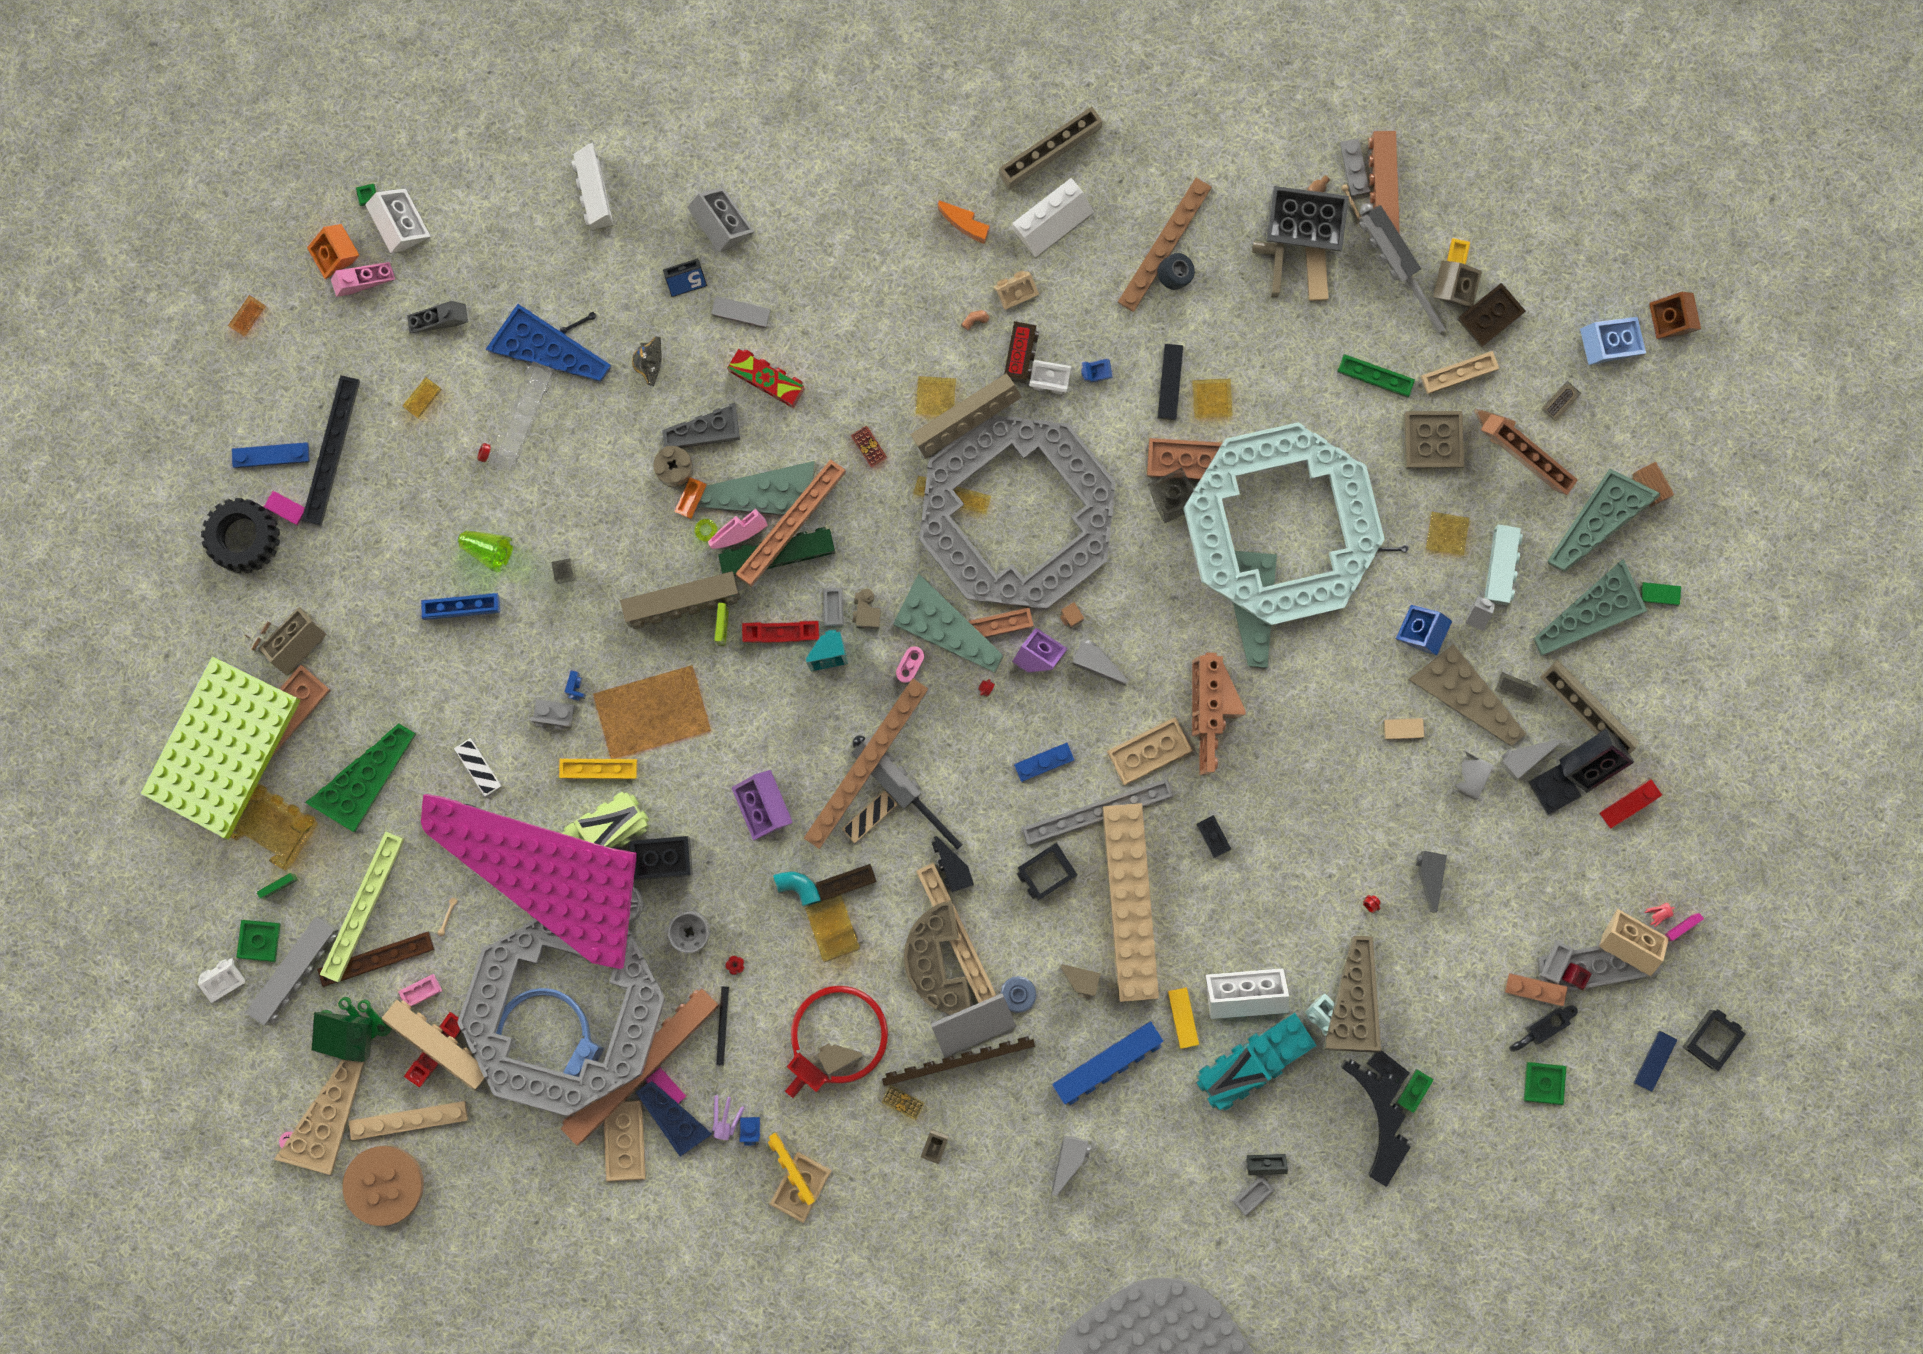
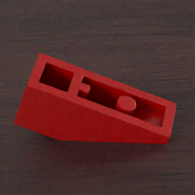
(1630, 803)

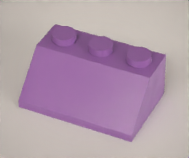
(761, 804)

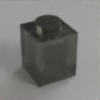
(564, 571)

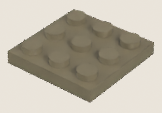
(1434, 439)

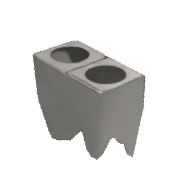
(1475, 774)

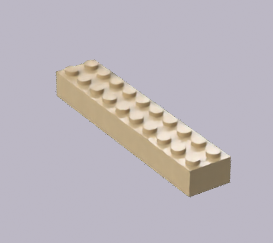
(1130, 902)

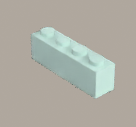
(1502, 564)

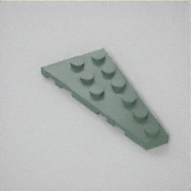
(767, 492)
(1607, 510)
(1254, 631)

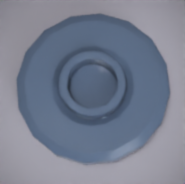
(1019, 994)

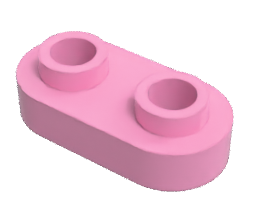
(909, 664)

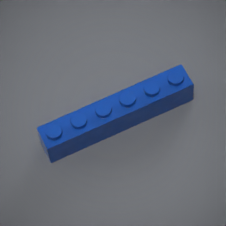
(1107, 1063)

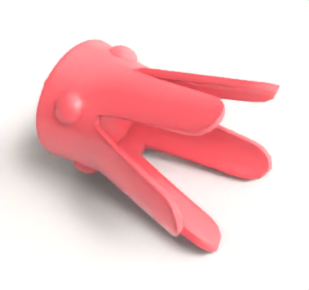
(1662, 912)

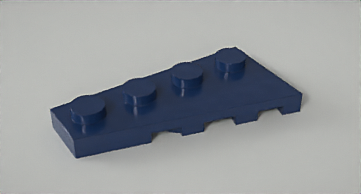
(674, 1121)

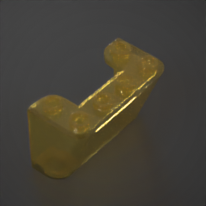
(275, 826)

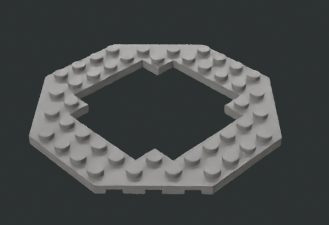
(1062, 570)
(539, 1085)

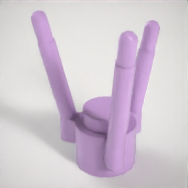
(723, 1129)

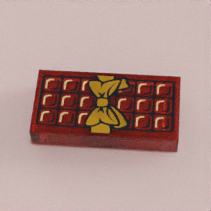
(868, 446)

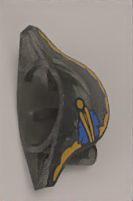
(645, 359)

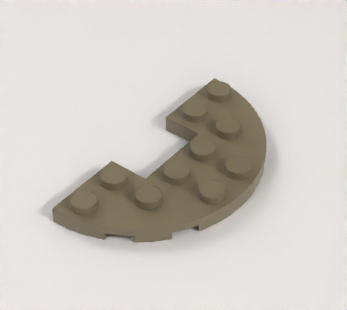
(926, 964)

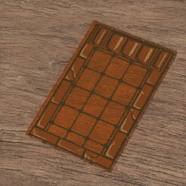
(651, 712)

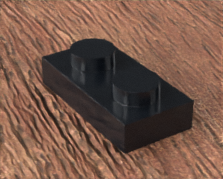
(1213, 836)
(1385, 1064)

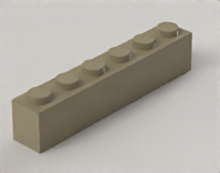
(1050, 148)
(966, 415)
(1585, 704)

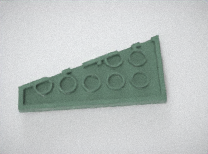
(1600, 607)
(938, 622)

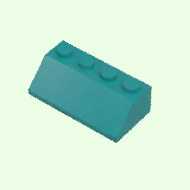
(827, 652)

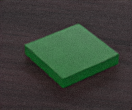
(258, 940)
(1545, 1083)

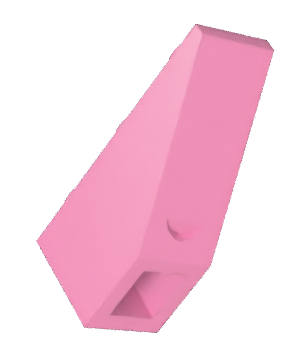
(361, 278)

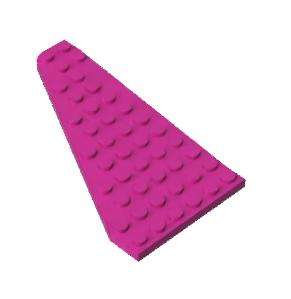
(559, 880)

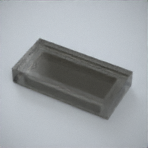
(1516, 688)

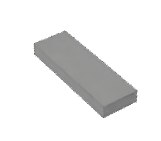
(741, 312)

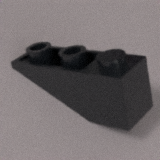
(956, 870)

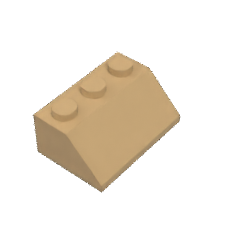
(1634, 942)

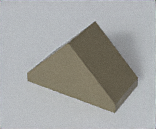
(935, 1146)

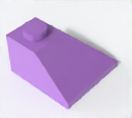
(1039, 652)

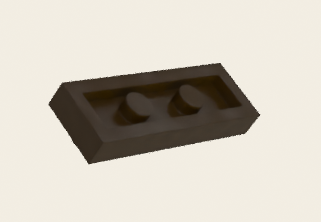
(846, 882)

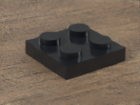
(1554, 789)

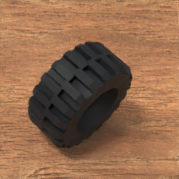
(217, 527)

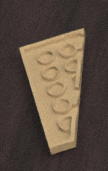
(322, 1127)

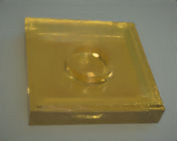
(935, 395)
(1212, 398)
(1447, 533)

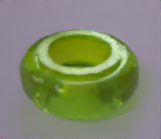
(705, 538)

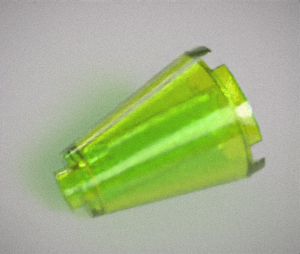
(487, 548)

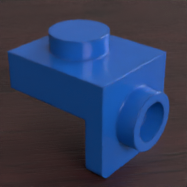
(1096, 370)

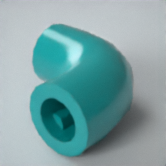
(800, 884)

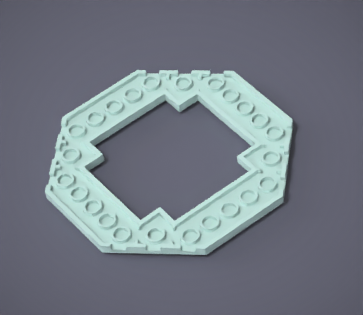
(1213, 540)

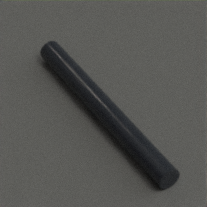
(722, 1025)

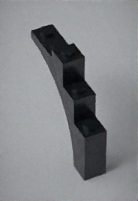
(1390, 1148)

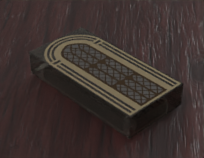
(1561, 401)

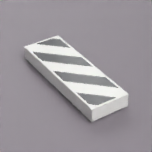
(477, 767)

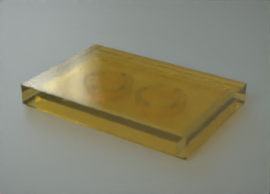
(832, 928)

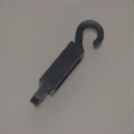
(1543, 1028)

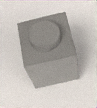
(1480, 613)

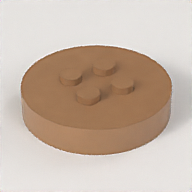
(383, 1185)

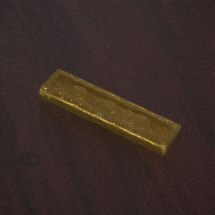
(972, 500)

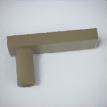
(1277, 250)

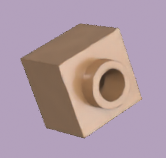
(1071, 615)

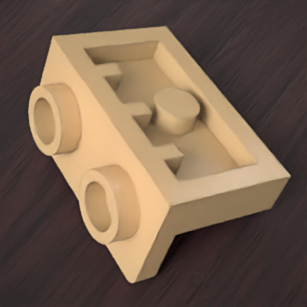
(1016, 289)

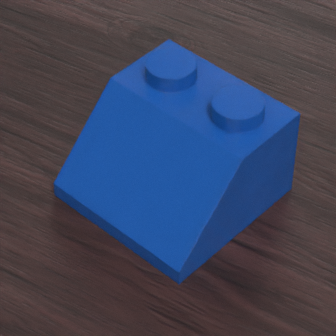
(1424, 629)

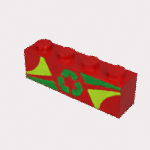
(766, 378)

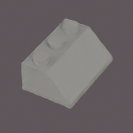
(720, 218)

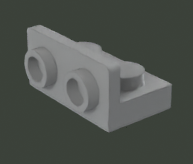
(553, 714)

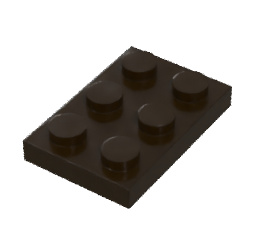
(1491, 315)

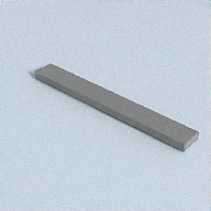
(1093, 813)

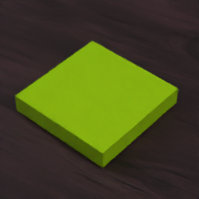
(721, 624)

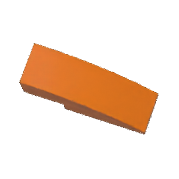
(964, 221)

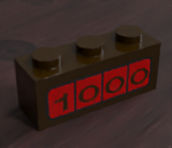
(1021, 352)

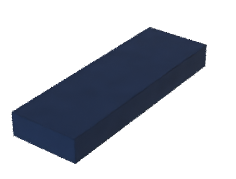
(1655, 1061)

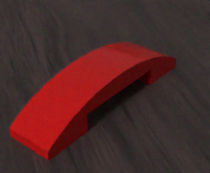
(780, 632)
(424, 1065)

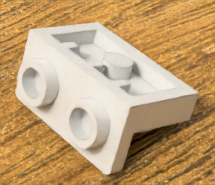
(220, 980)

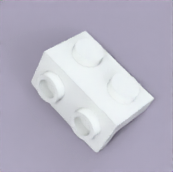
(1050, 377)

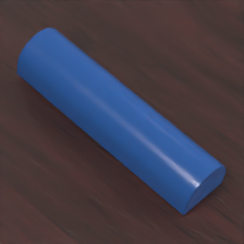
(460, 606)

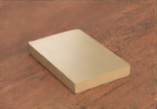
(786, 1196)

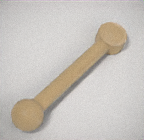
(1345, 188)
(453, 901)

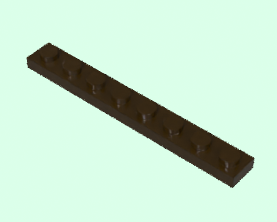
(950, 1062)

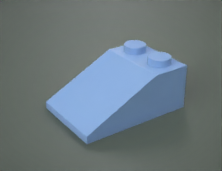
(1612, 340)

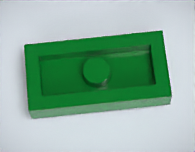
(1414, 1091)

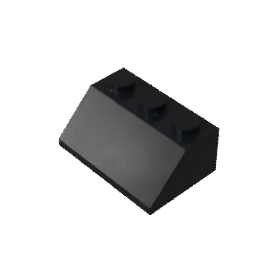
(1595, 761)

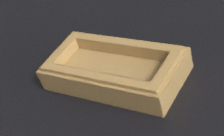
(1404, 728)

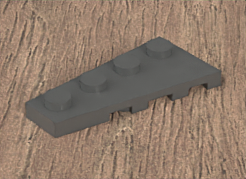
(703, 430)

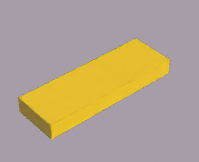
(1183, 1018)

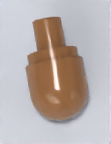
(1319, 185)

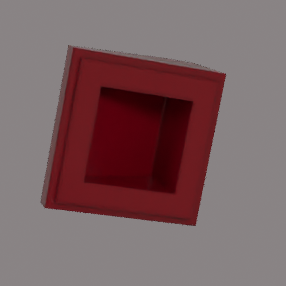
(1576, 976)

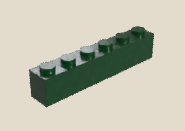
(798, 549)

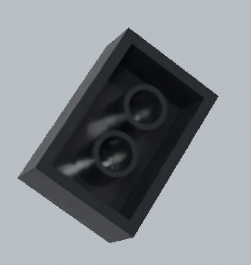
(662, 858)

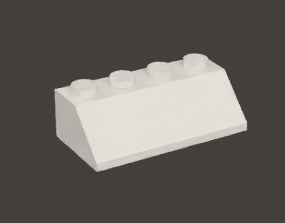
(592, 187)
(1052, 217)
(1247, 993)

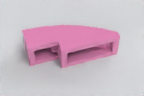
(738, 531)

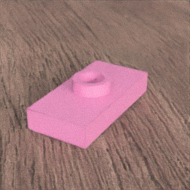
(420, 990)

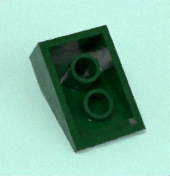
(342, 1036)

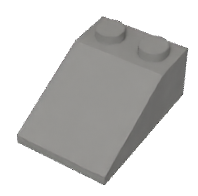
(1070, 1159)

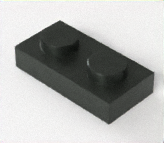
(1267, 1164)

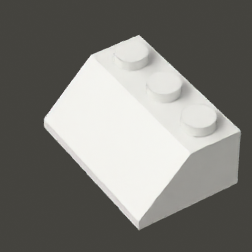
(397, 219)

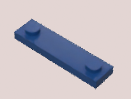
(270, 455)

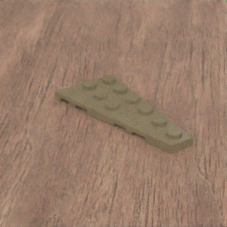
(1462, 689)
(1355, 1011)

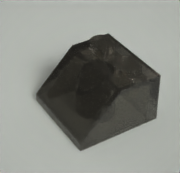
(1171, 494)

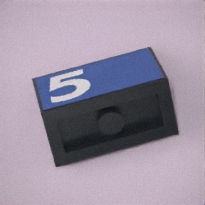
(684, 277)

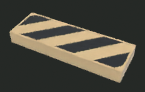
(869, 816)

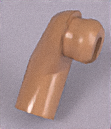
(973, 317)

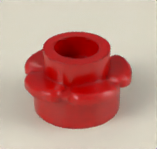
(986, 687)
(1374, 903)
(740, 965)

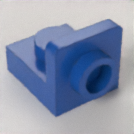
(574, 681)
(749, 1130)

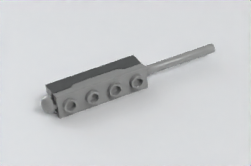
(1395, 253)

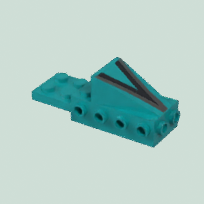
(1254, 1062)

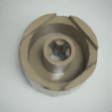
(669, 456)

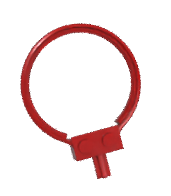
(806, 1071)

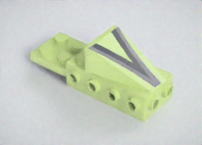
(612, 823)

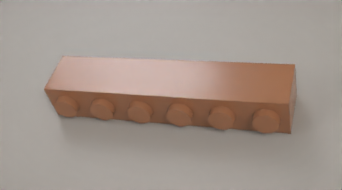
(1384, 173)
(1529, 454)

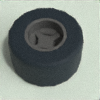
(1176, 271)

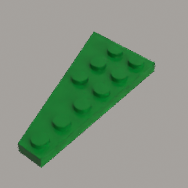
(358, 785)

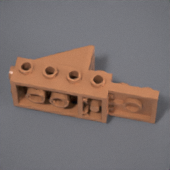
(1212, 700)

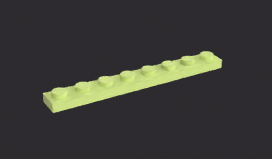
(362, 907)

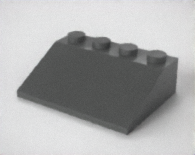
(1307, 218)

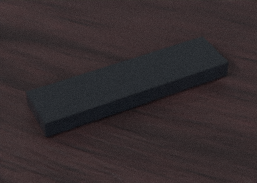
(1170, 381)

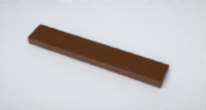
(383, 957)

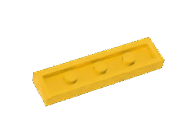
(598, 768)
(795, 1176)

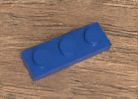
(1044, 762)

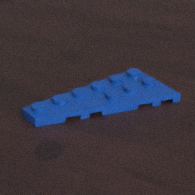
(533, 339)

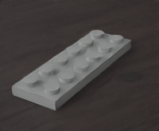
(1603, 965)

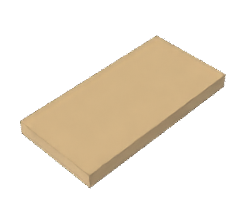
(1149, 751)
(625, 1143)

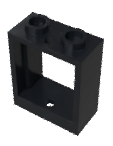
(1023, 876)
(1691, 1047)

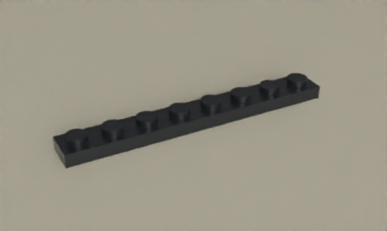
(331, 450)

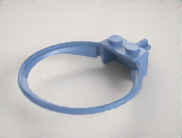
(586, 1048)

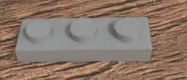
(1354, 167)

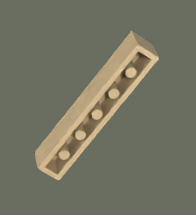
(434, 1044)

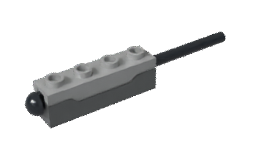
(900, 788)

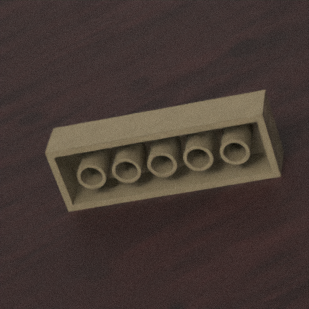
(680, 599)

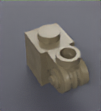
(866, 616)

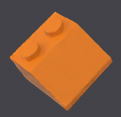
(332, 250)

